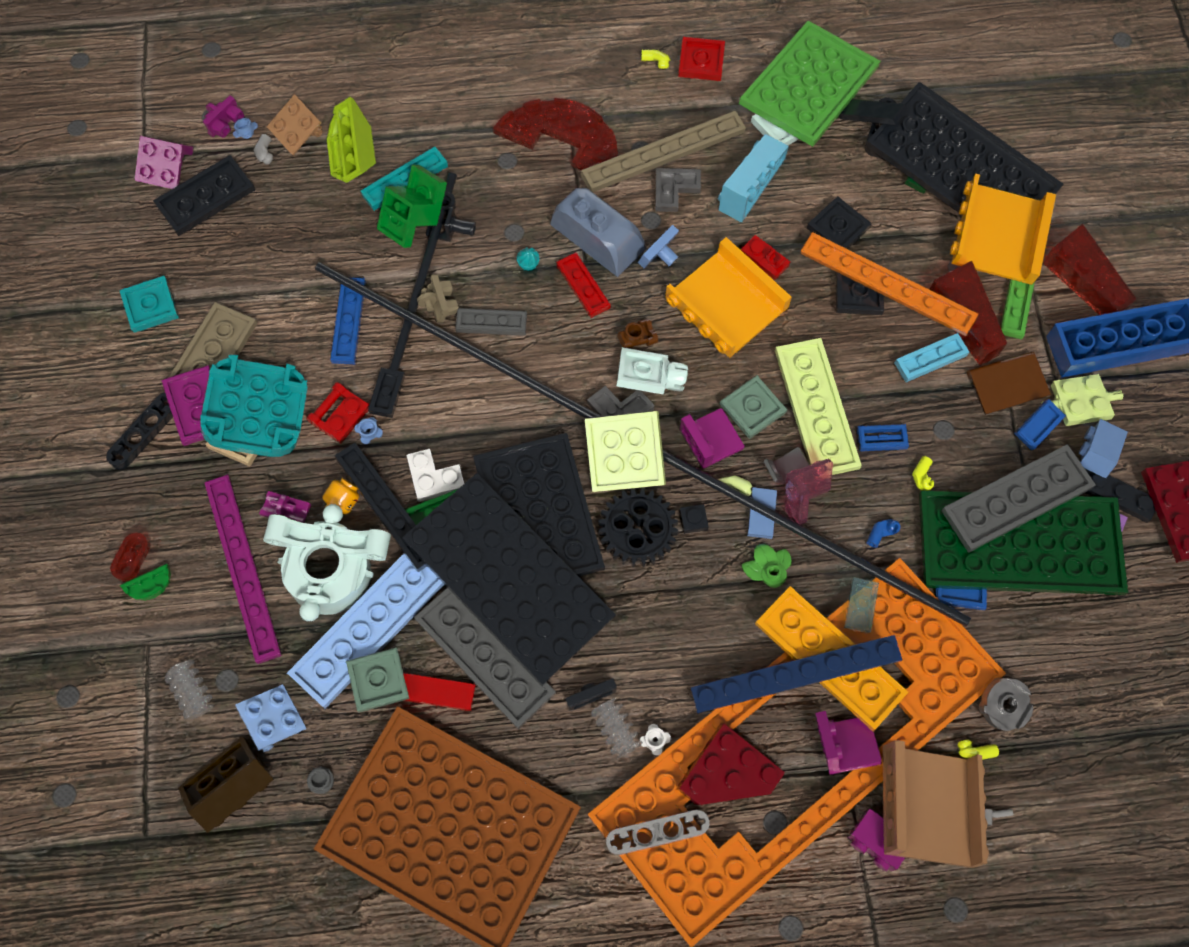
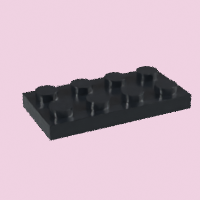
(204, 195)

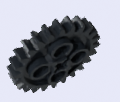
(656, 515)

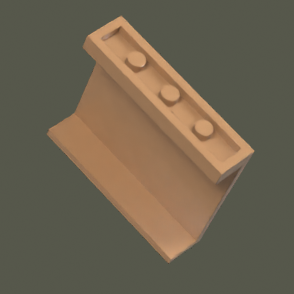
(934, 807)

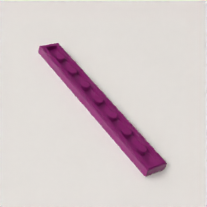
(243, 569)

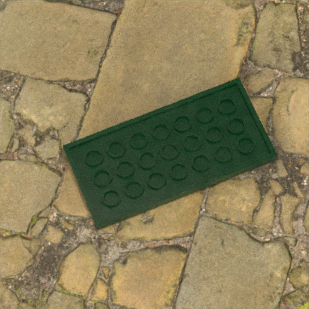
(1057, 552)

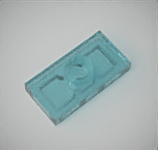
(861, 605)

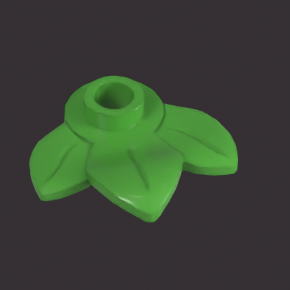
(767, 562)

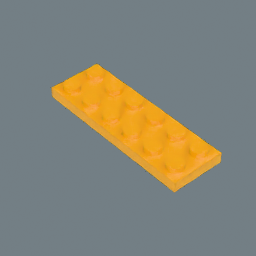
(806, 633)

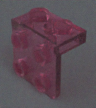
(806, 484)

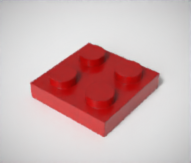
(701, 58)

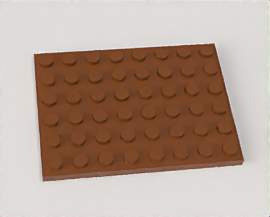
(448, 830)

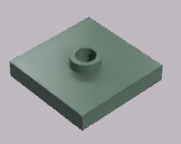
(753, 407)
(377, 680)

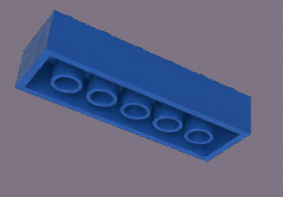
(1120, 338)

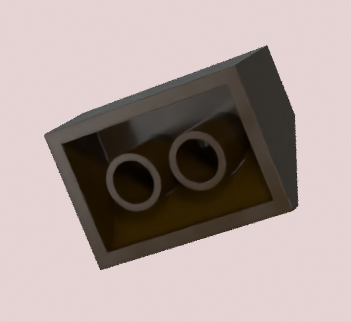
(224, 785)

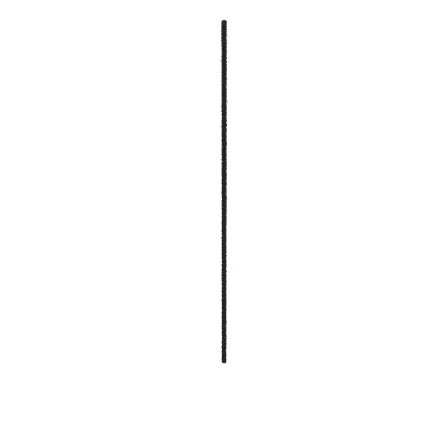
(667, 457)

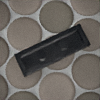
(873, 111)

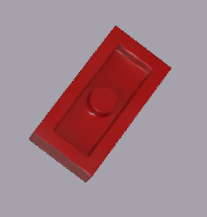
(766, 257)

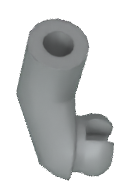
(261, 151)

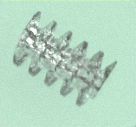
(187, 691)
(616, 728)

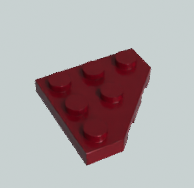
(729, 771)

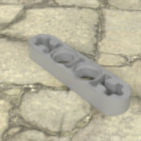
(658, 835)

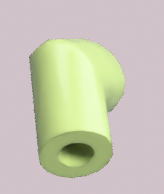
(739, 483)

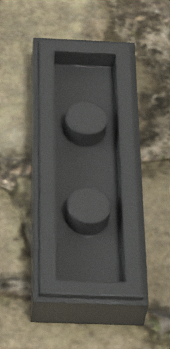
(491, 321)

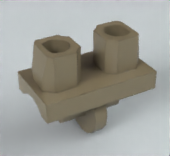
(434, 298)

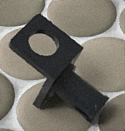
(453, 225)

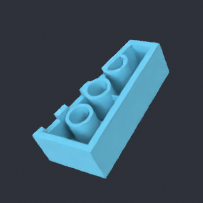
(751, 177)

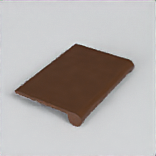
(1009, 382)

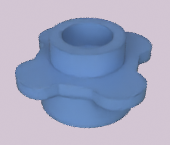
(244, 128)
(370, 423)

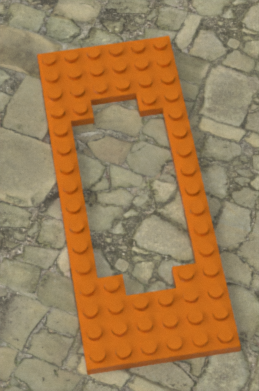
(705, 884)

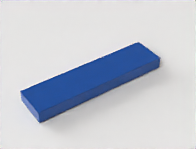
(347, 325)

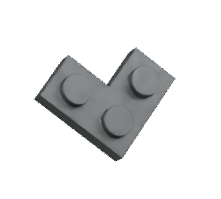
(674, 181)
(607, 404)

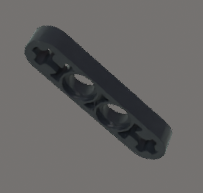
(139, 427)

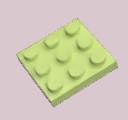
(625, 451)

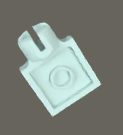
(650, 372)

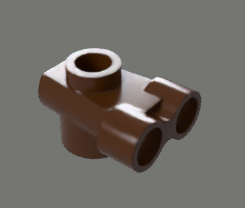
(638, 334)

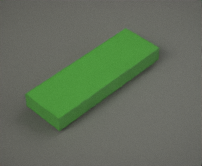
(1016, 309)

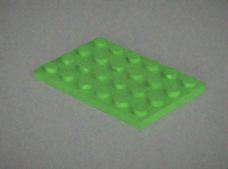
(809, 83)

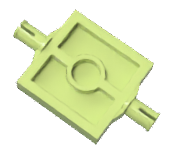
(1084, 399)

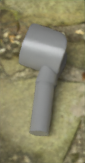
(989, 814)

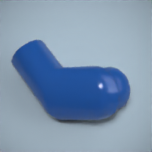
(882, 529)

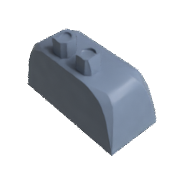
(598, 230)

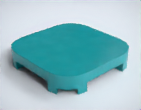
(253, 407)

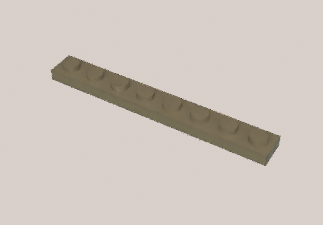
(662, 151)

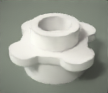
(655, 731)

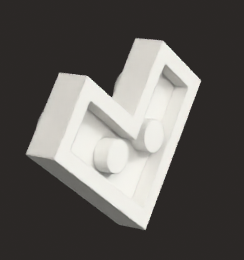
(431, 482)

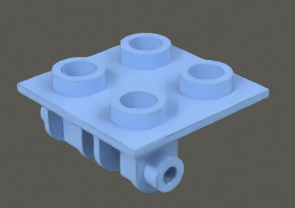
(270, 717)

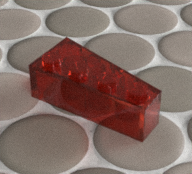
(1089, 273)
(964, 287)

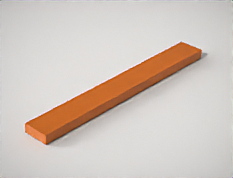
(889, 284)

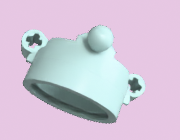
(354, 551)

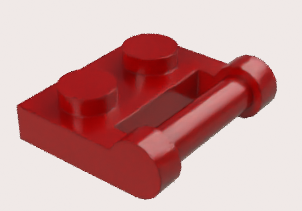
(343, 418)

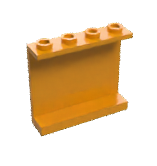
(1002, 232)
(729, 299)

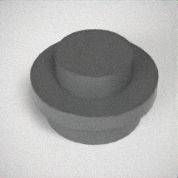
(320, 780)

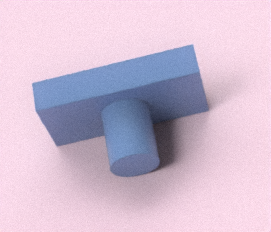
(661, 249)

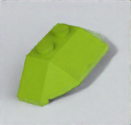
(349, 142)

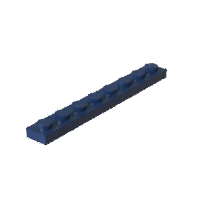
(796, 674)

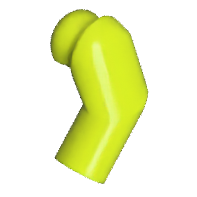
(968, 751)

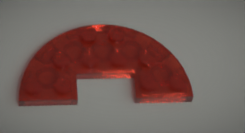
(564, 121)

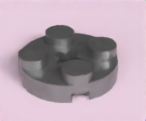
(992, 704)

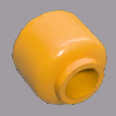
(342, 494)

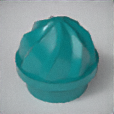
(528, 259)

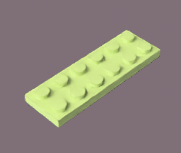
(817, 405)

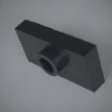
(590, 694)

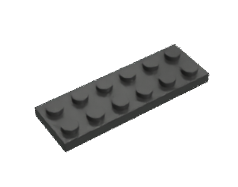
(1018, 498)
(483, 658)

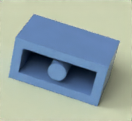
(1102, 448)

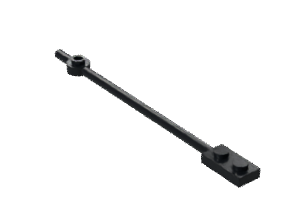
(391, 380)

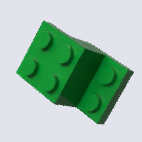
(411, 205)

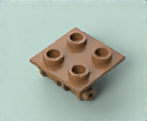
(295, 125)

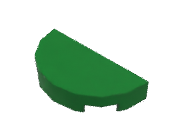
(149, 584)

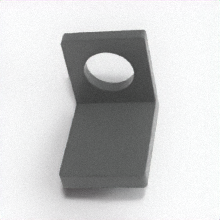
(793, 460)

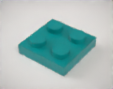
(149, 304)

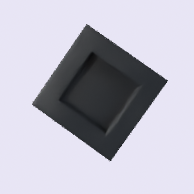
(694, 519)

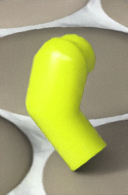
(656, 55)
(920, 474)

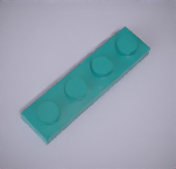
(430, 160)

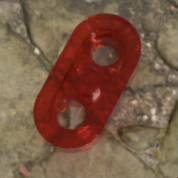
(129, 557)

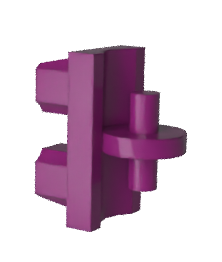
(220, 115)
(285, 506)

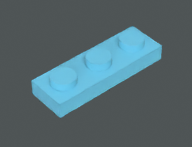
(931, 357)

